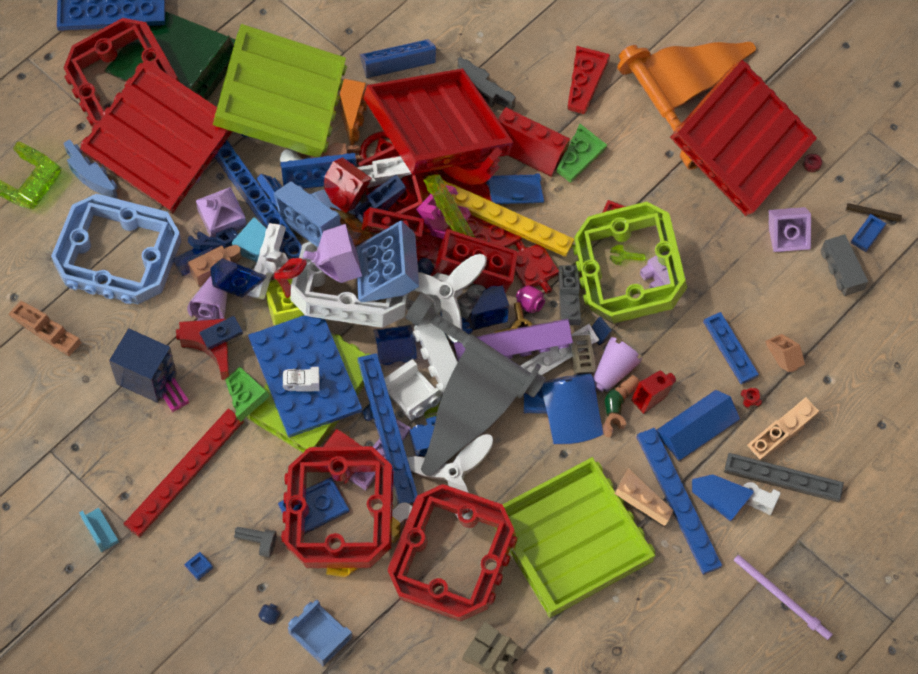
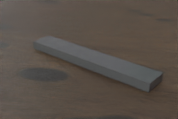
(784, 477)

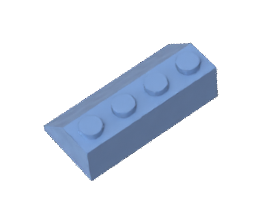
(305, 212)

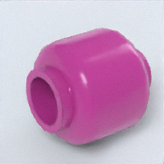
(531, 299)

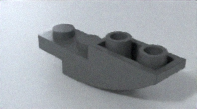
(489, 90)
(569, 294)

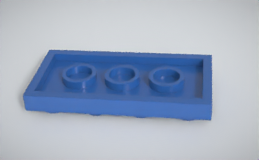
(310, 171)

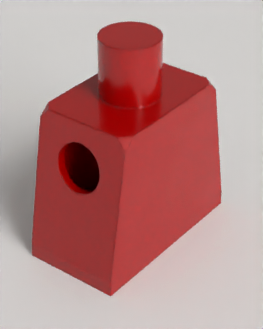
(653, 390)

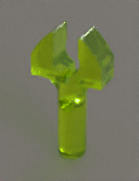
(624, 255)

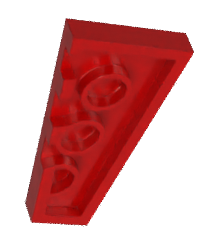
(586, 75)

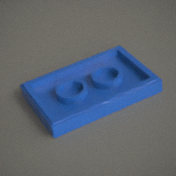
(324, 504)

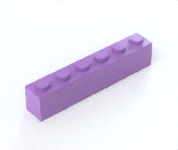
(526, 339)

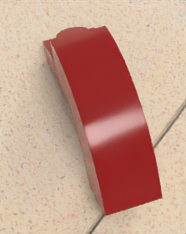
(476, 172)

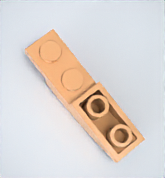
(783, 429)

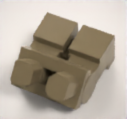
(501, 655)

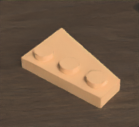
(639, 495)

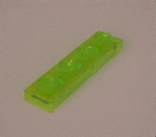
(447, 205)

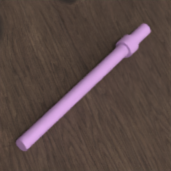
(813, 623)

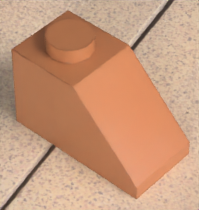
(786, 352)

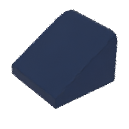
(601, 330)

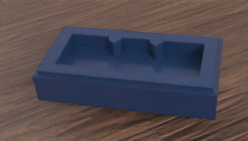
(221, 332)

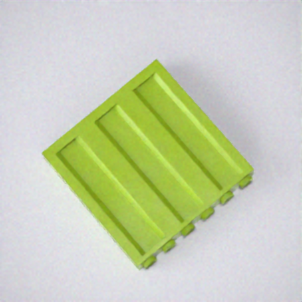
(280, 91)
(575, 537)

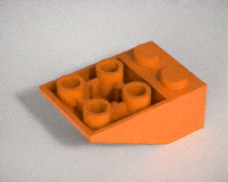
(352, 108)

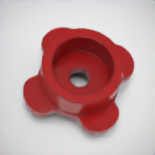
(754, 392)

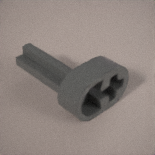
(266, 538)

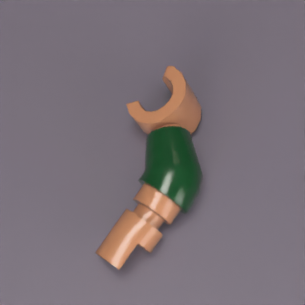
(614, 402)

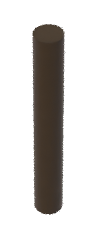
(877, 213)

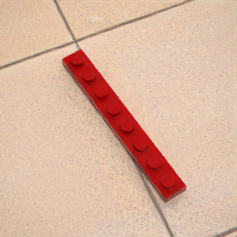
(183, 473)

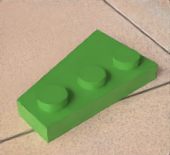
(245, 393)

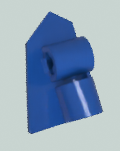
(721, 494)

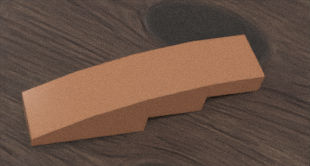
(44, 328)

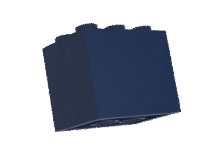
(143, 365)

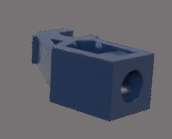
(205, 242)

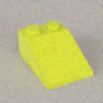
(280, 307)

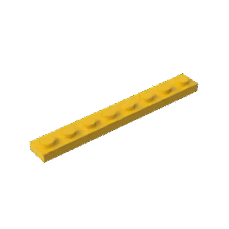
(513, 222)

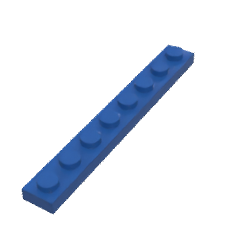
(387, 427)
(679, 501)

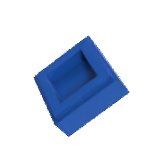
(198, 566)

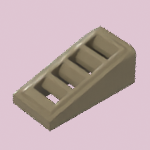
(589, 353)

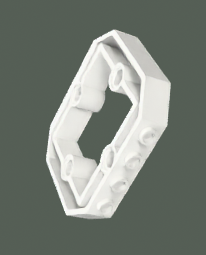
(344, 306)

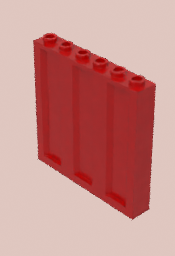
(437, 120)
(156, 136)
(743, 137)

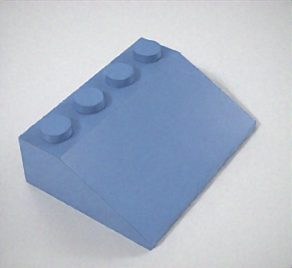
(388, 264)

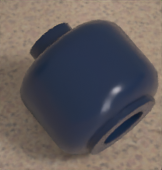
(425, 266)
(269, 613)

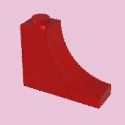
(189, 337)

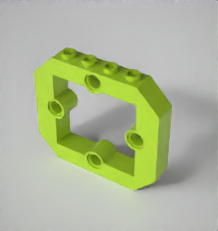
(650, 300)

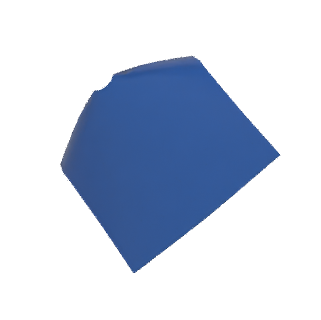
(572, 409)

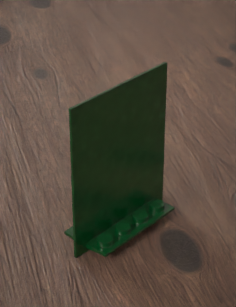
(194, 52)

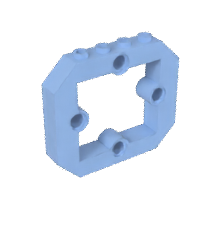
(118, 210)

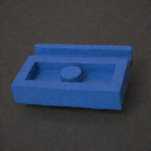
(269, 186)

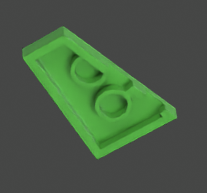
(580, 154)

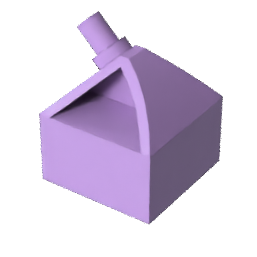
(221, 212)
(336, 255)

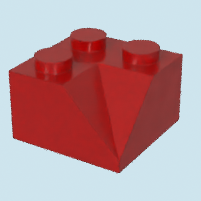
(345, 184)

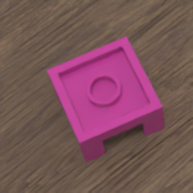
(434, 217)

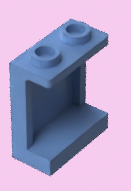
(319, 632)

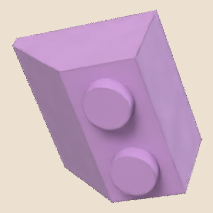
(790, 229)

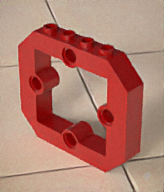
(93, 49)
(460, 504)
(348, 554)

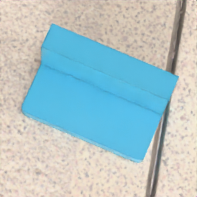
(99, 529)

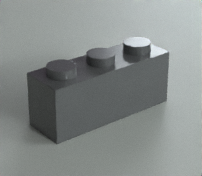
(844, 265)

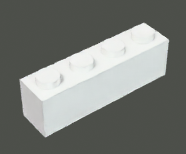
(437, 352)

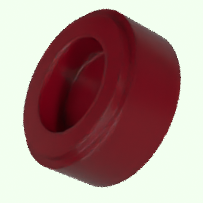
(812, 163)

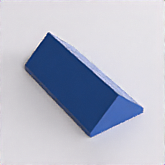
(398, 58)
(698, 424)

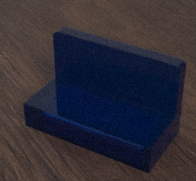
(182, 260)

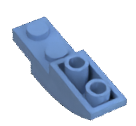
(89, 174)

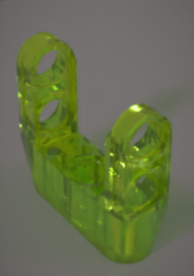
(37, 183)

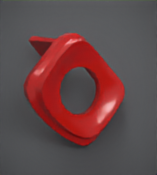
(288, 272)

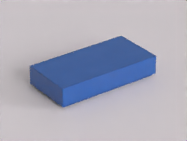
(868, 233)

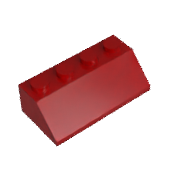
(534, 142)
(460, 247)

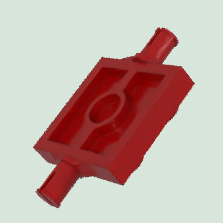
(534, 266)

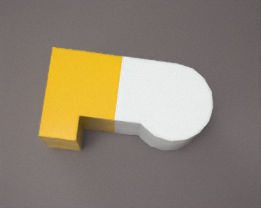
(400, 517)

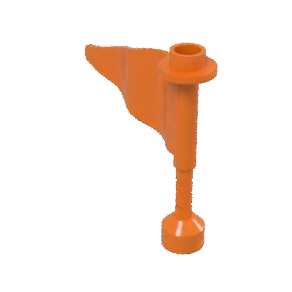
(680, 74)

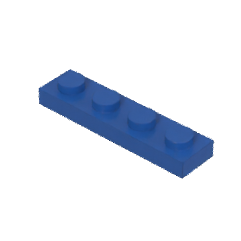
(730, 348)

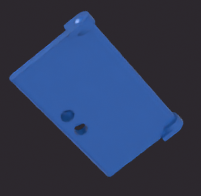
(521, 187)

